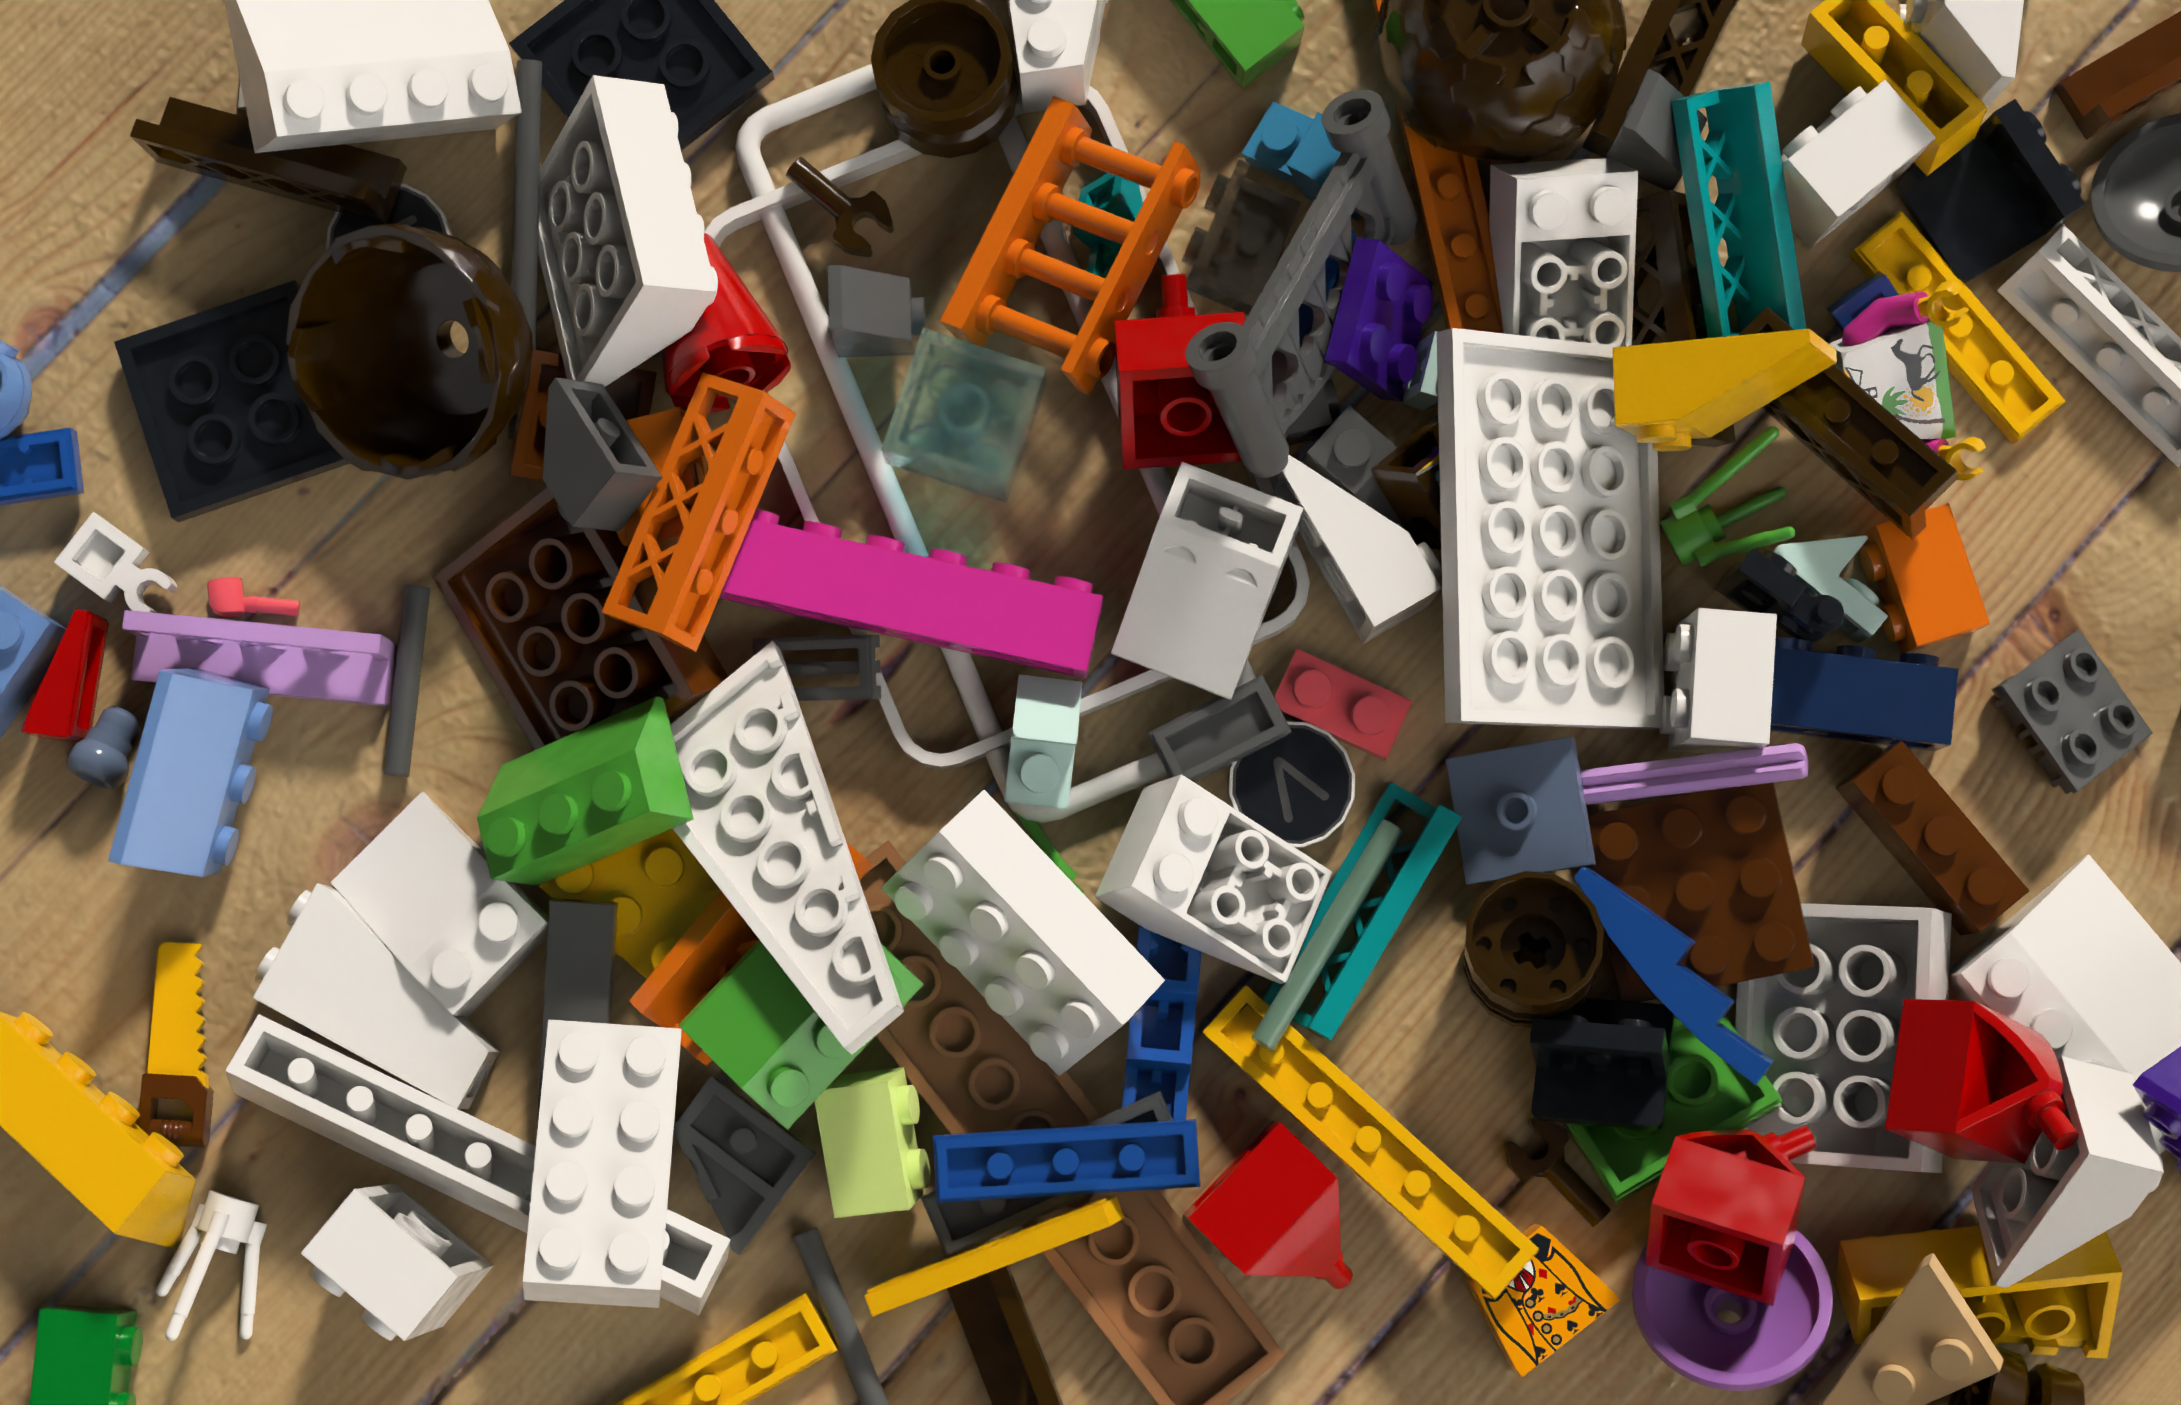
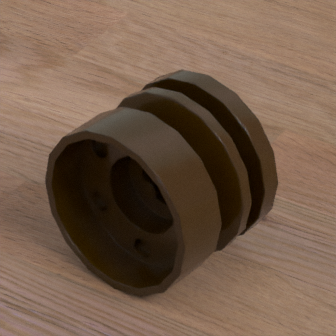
(1544, 916)

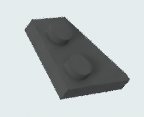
(739, 1159)

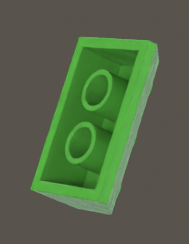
(584, 797)
(771, 1036)

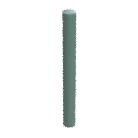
(1327, 935)

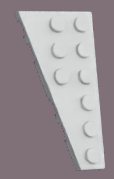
(778, 845)

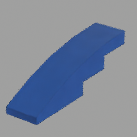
(1656, 955)
(1164, 1026)

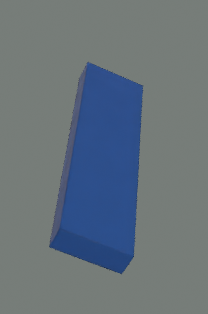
(1066, 1160)

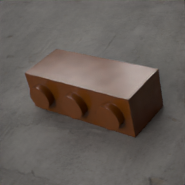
(1932, 839)

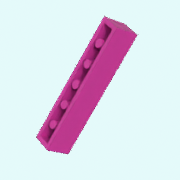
(916, 596)

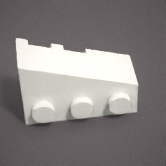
(1055, 48)

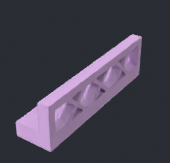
(279, 657)

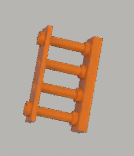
(1036, 199)

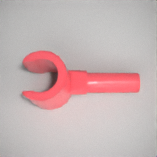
(229, 601)

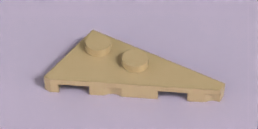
(1920, 1347)

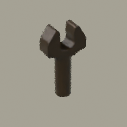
(842, 207)
(1556, 1170)

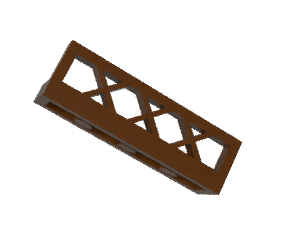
(2124, 78)

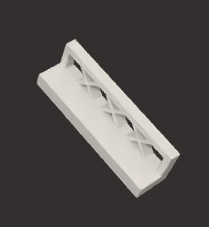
(2105, 345)

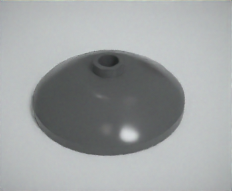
(2140, 195)

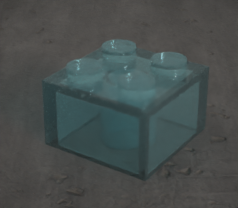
(964, 415)

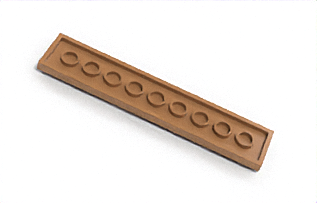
(1137, 1279)

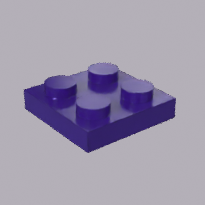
(1379, 320)

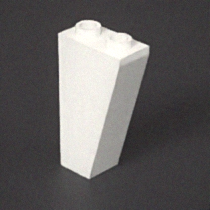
(359, 995)

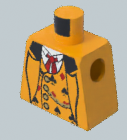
(1543, 1303)

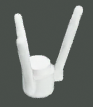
(220, 1226)

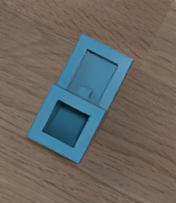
(1293, 149)

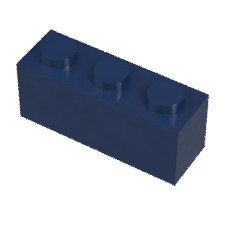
(1862, 696)

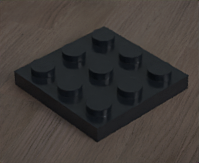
(667, 42)
(223, 404)

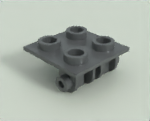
(2072, 713)

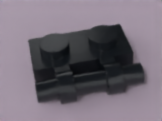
(1768, 586)

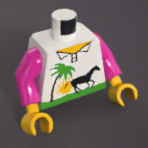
(1901, 362)

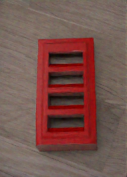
(70, 687)

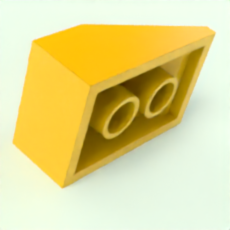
(1707, 384)

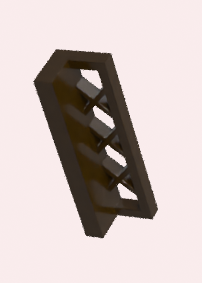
(1642, 57)
(222, 148)
(1679, 283)
(1861, 440)
(1004, 1340)

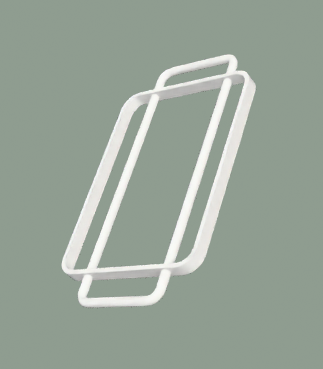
(770, 206)

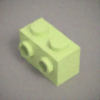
(872, 1143)

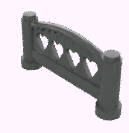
(1237, 358)

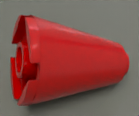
(727, 341)

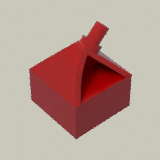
(1160, 405)
(1975, 1083)
(1729, 1209)
(1275, 1211)

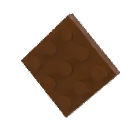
(1716, 873)

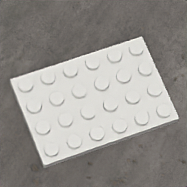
(1545, 538)

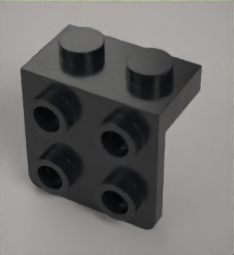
(1992, 194)

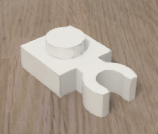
(110, 562)

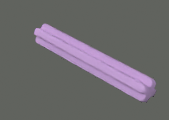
(1695, 773)

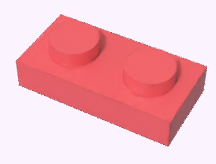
(1341, 704)

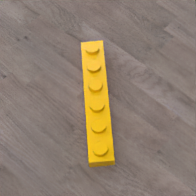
(1374, 1146)

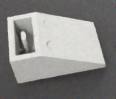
(1565, 248)
(1207, 580)
(1213, 879)

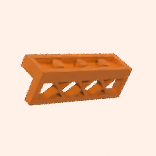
(712, 513)
(700, 962)

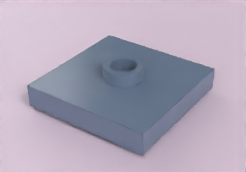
(1520, 810)

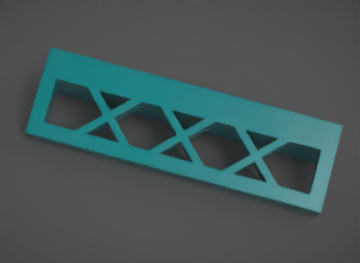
(1748, 212)
(1388, 911)

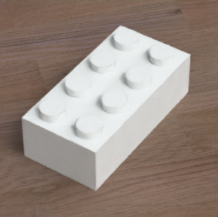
(1022, 934)
(602, 1164)

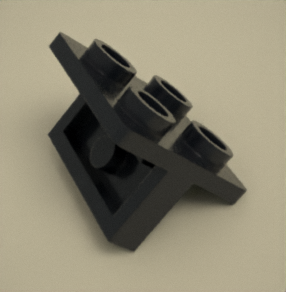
(1603, 1064)

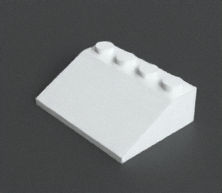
(369, 70)
(620, 232)
(2081, 975)
(1839, 1029)

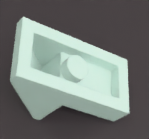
(1819, 568)
(1043, 741)

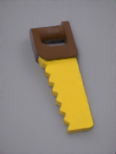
(175, 1048)

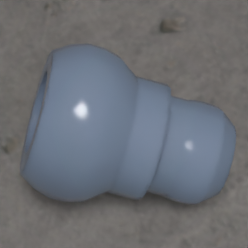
(105, 749)

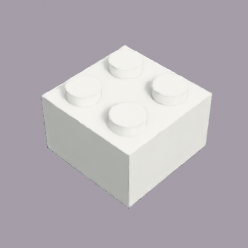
(1849, 159)
(1719, 681)

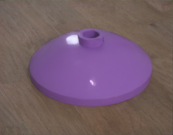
(1750, 1354)

